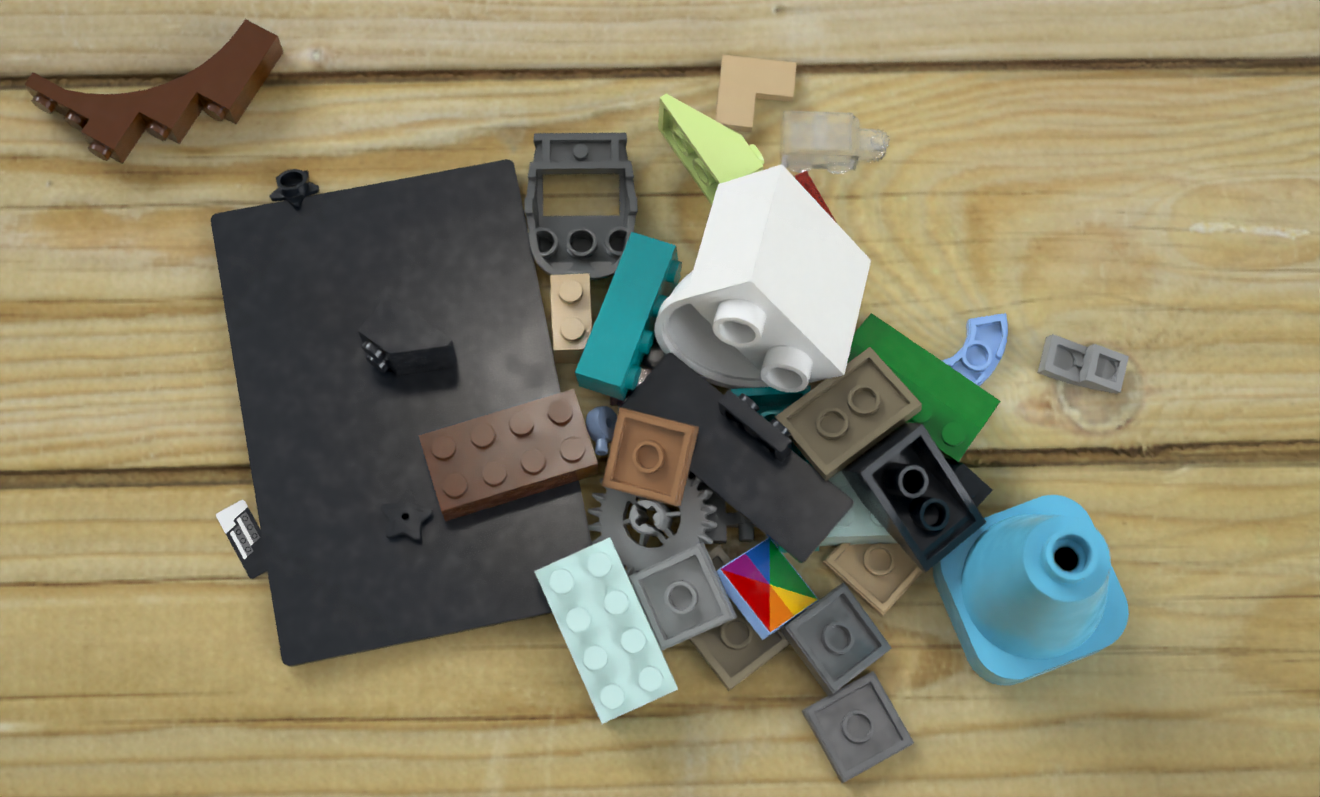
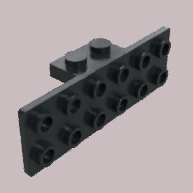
(745, 458)

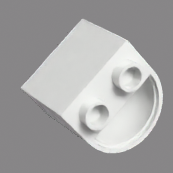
(768, 289)

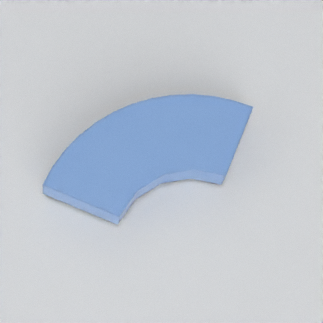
(982, 348)

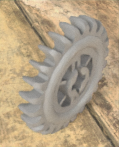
(637, 556)

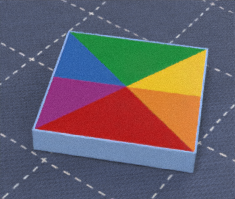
(766, 588)

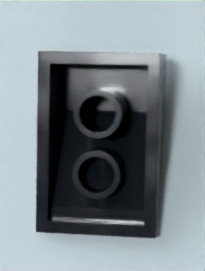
(914, 494)

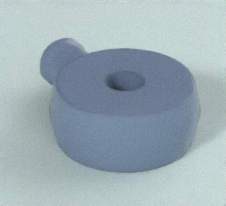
(601, 427)

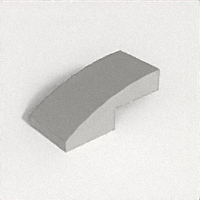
(1082, 365)

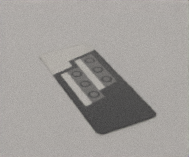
(244, 537)

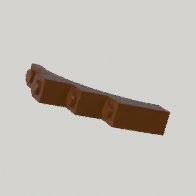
(218, 87)

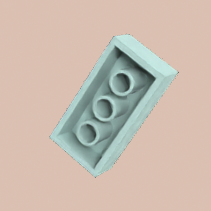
(606, 630)

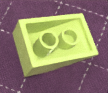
(706, 146)

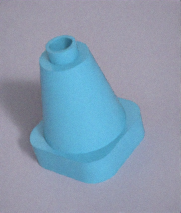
(1017, 606)

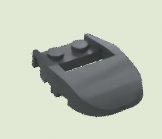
(580, 242)

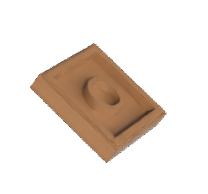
(650, 456)

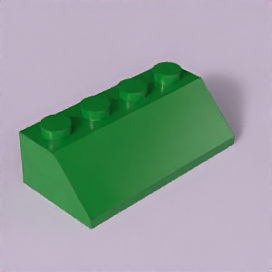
(951, 403)

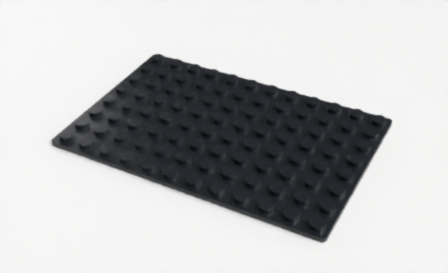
(343, 438)

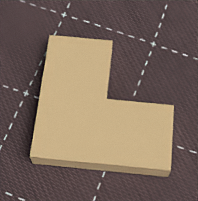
(751, 78)

